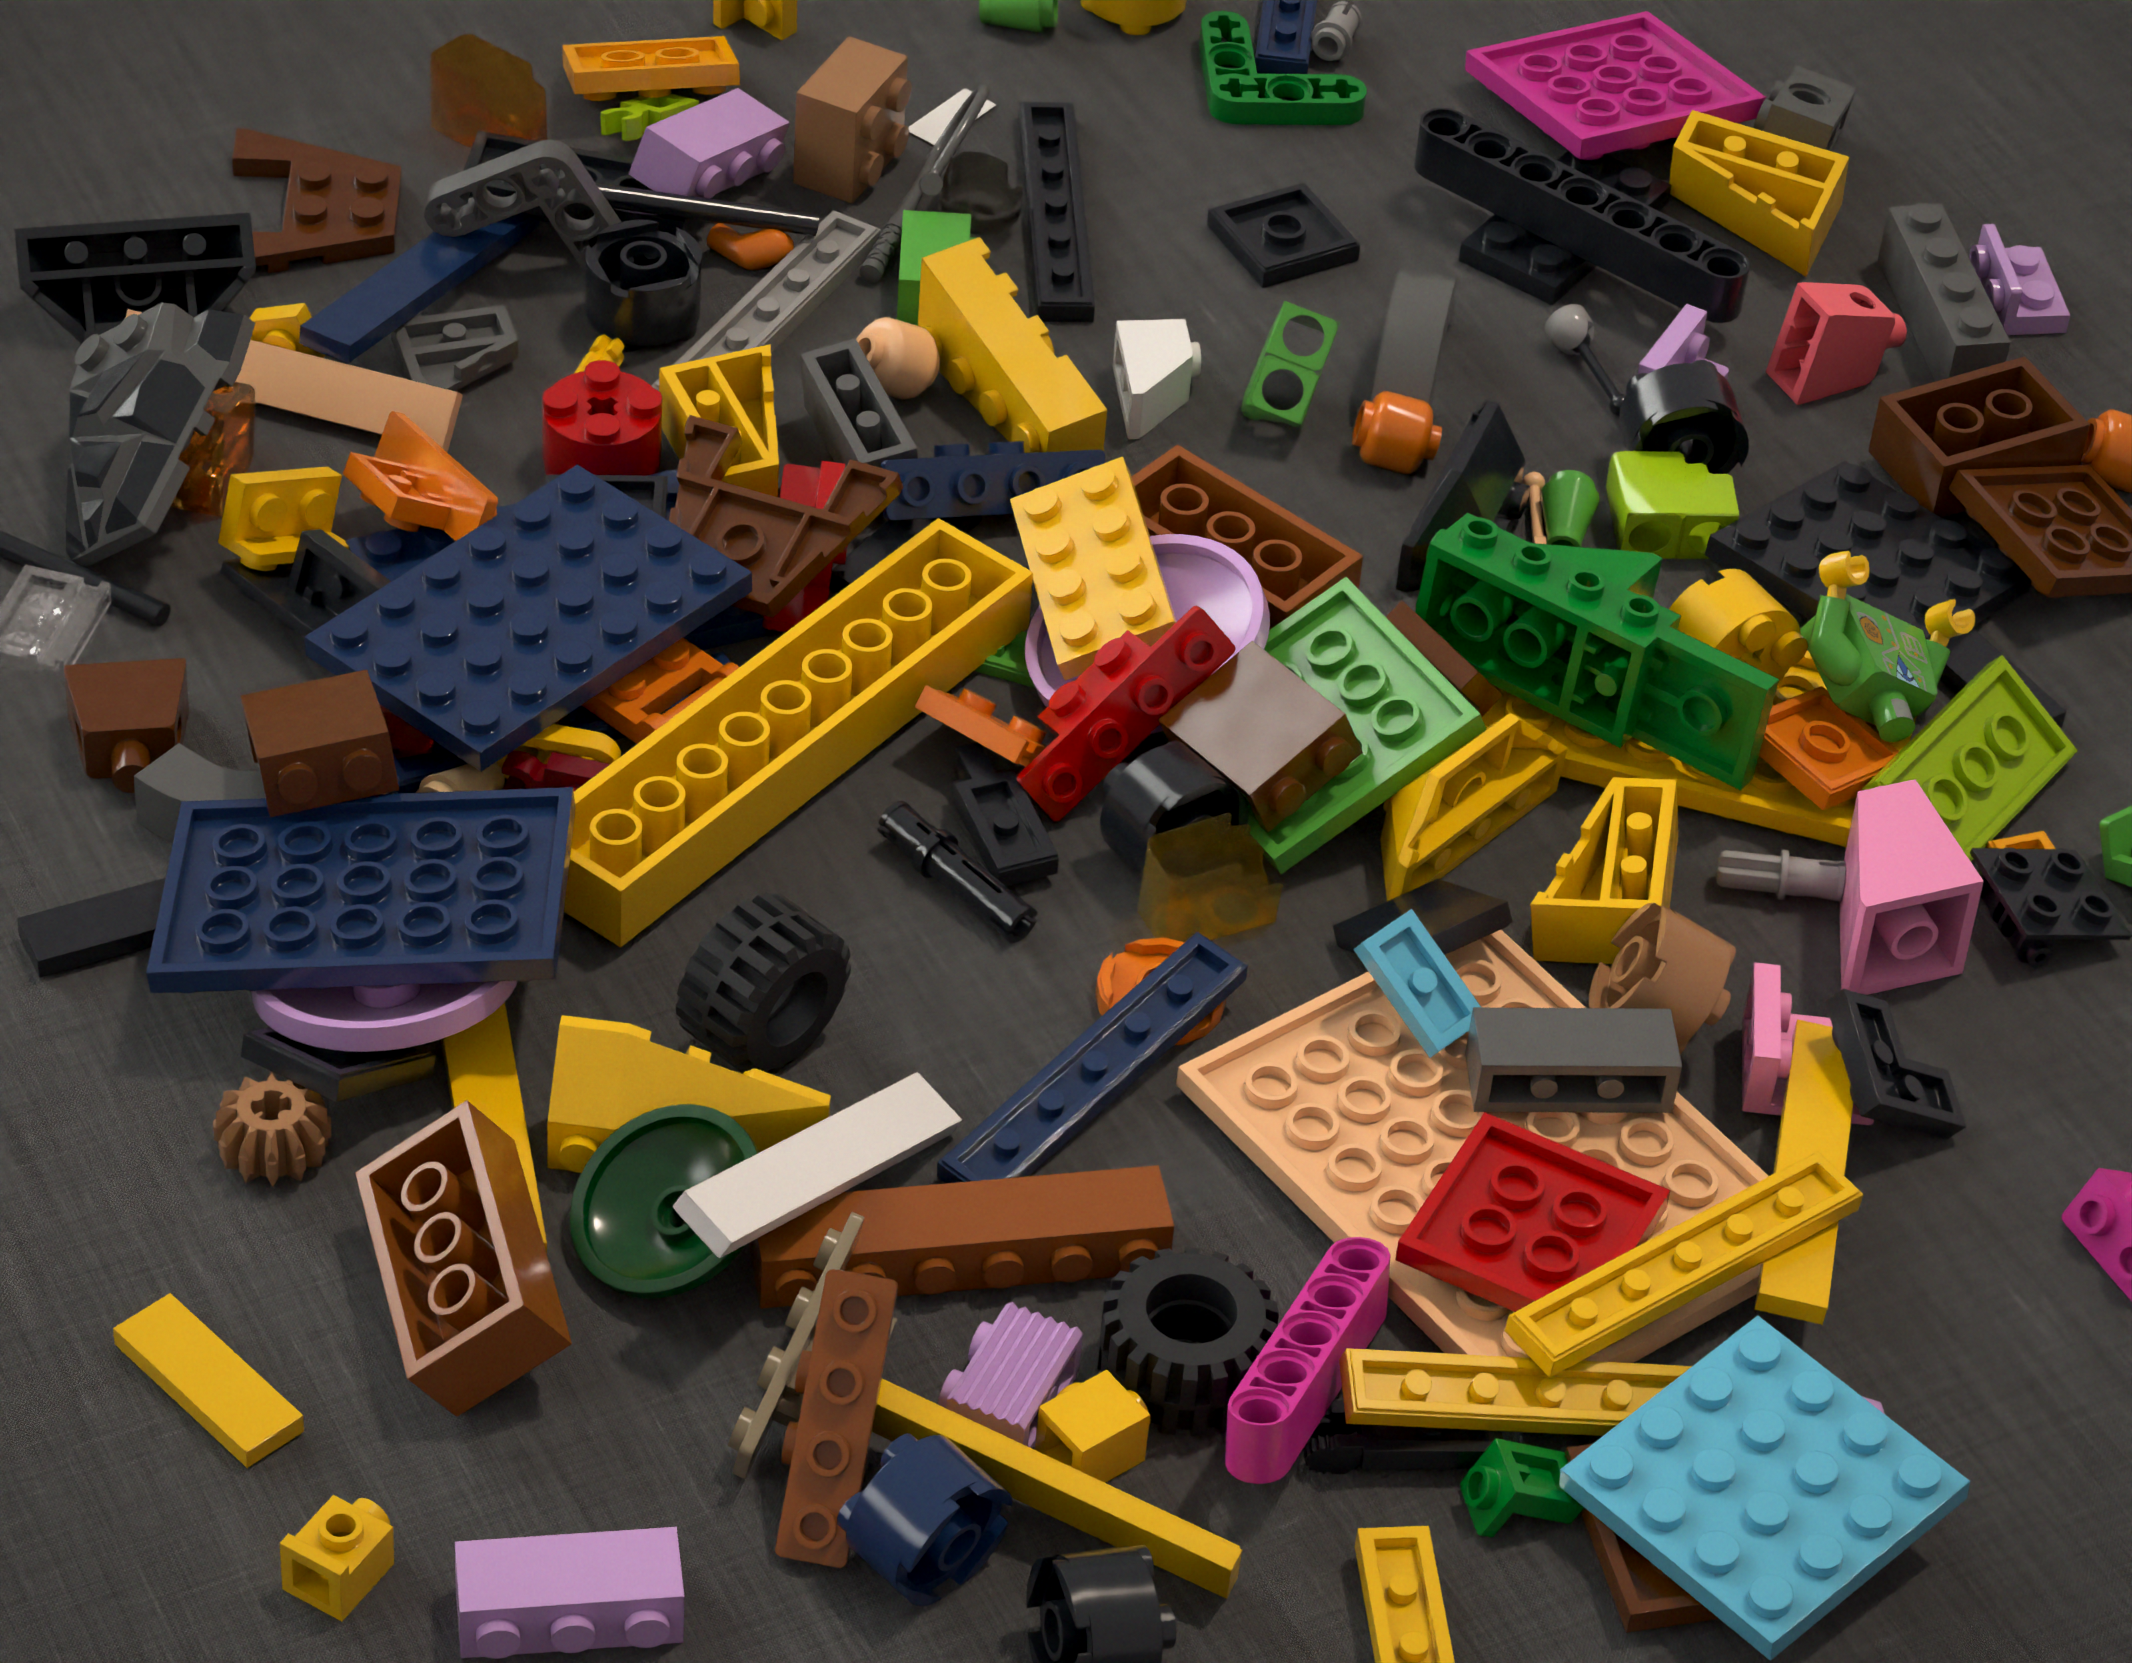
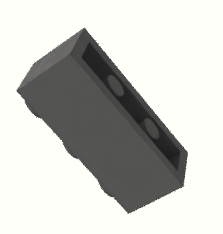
(852, 407)
(1572, 1060)

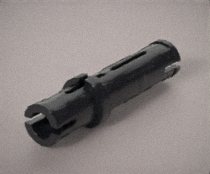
(938, 856)

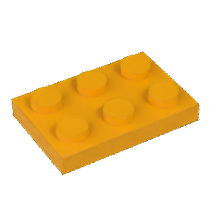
(650, 67)

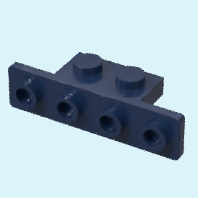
(978, 485)

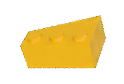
(1759, 186)
(733, 392)
(1611, 872)

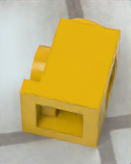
(338, 1555)

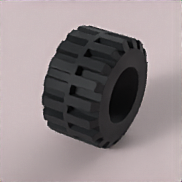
(763, 984)
(1192, 1300)

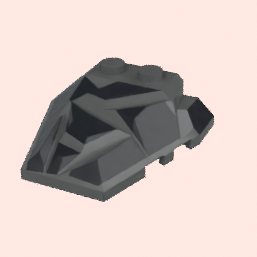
(134, 414)

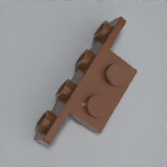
(836, 1415)

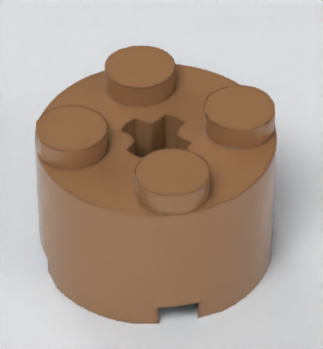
(1666, 966)

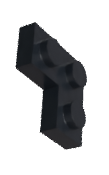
(1881, 1078)

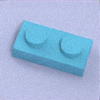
(1419, 982)

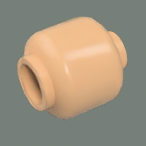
(901, 356)

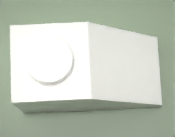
(1153, 370)

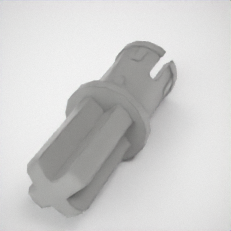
(1781, 874)

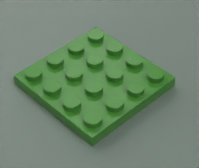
(1393, 699)

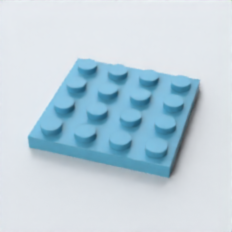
(1764, 1486)

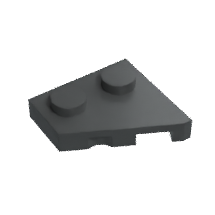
(455, 346)

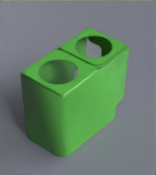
(1253, 402)

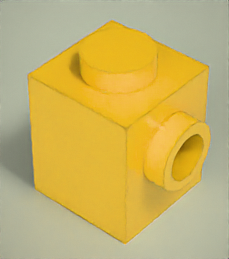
(1094, 1427)

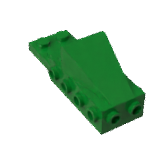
(1593, 645)

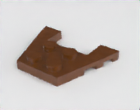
(334, 200)
(769, 535)

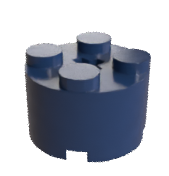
(925, 1517)

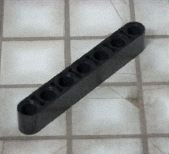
(1581, 214)

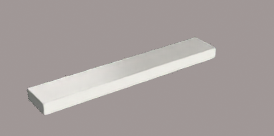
(816, 1164)

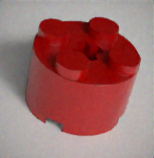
(602, 423)

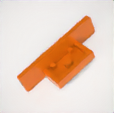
(419, 482)

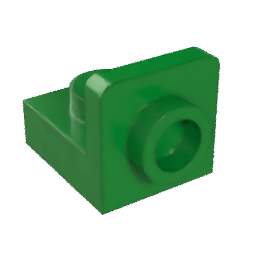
(1519, 1481)

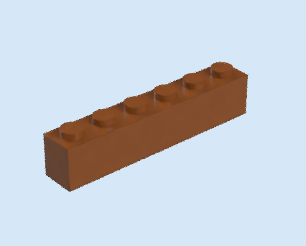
(977, 1233)

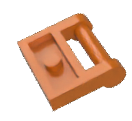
(639, 697)

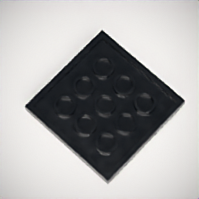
(1909, 549)

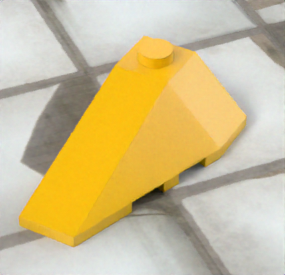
(615, 1073)

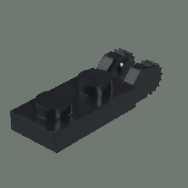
(1391, 1446)

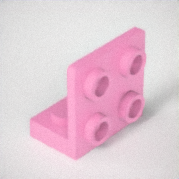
(1768, 1043)

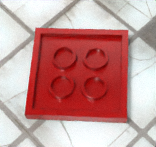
(1526, 1216)

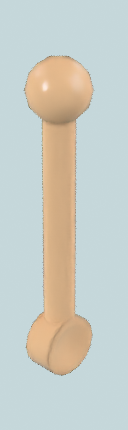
(1536, 483)

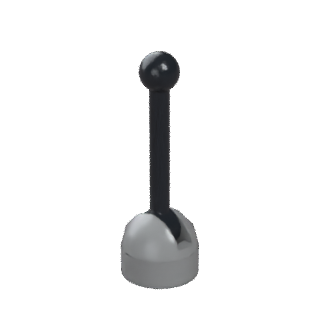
(1573, 333)

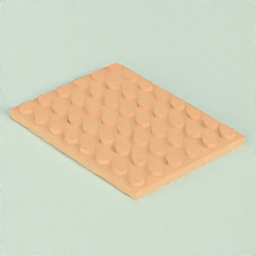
(1365, 1125)

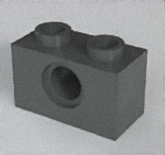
(1807, 108)

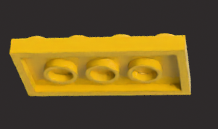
(1092, 563)

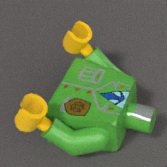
(1874, 660)

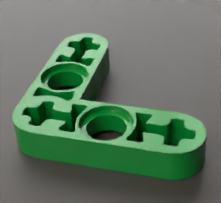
(1253, 98)

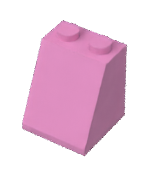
(1904, 894)

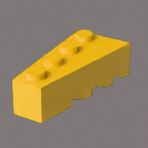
(1003, 357)

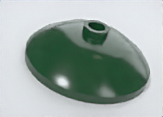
(627, 1194)

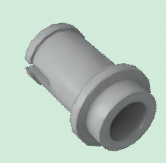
(1334, 35)

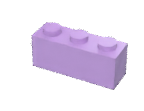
(710, 146)
(569, 1592)

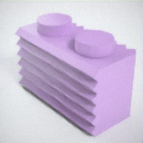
(1013, 1372)

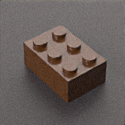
(1974, 421)

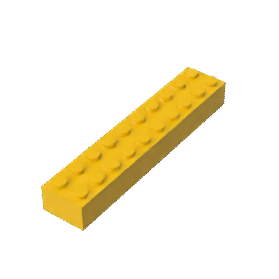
(786, 726)

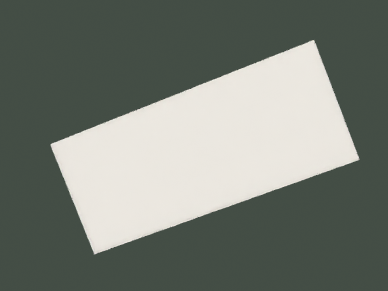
(934, 123)

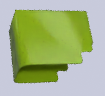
(1667, 504)

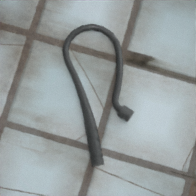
(927, 182)

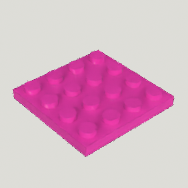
(1612, 83)

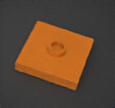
(1823, 748)

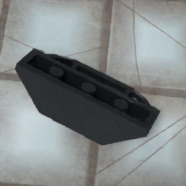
(100, 270)
(1477, 479)

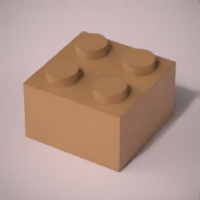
(851, 119)

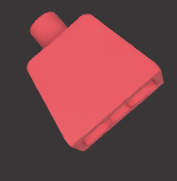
(1832, 340)

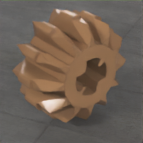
(272, 1129)

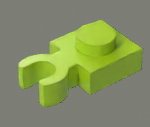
(641, 112)

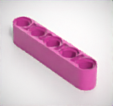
(1299, 1365)

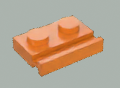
(973, 718)

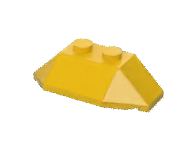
(1466, 802)

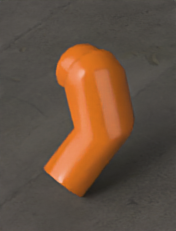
(750, 250)

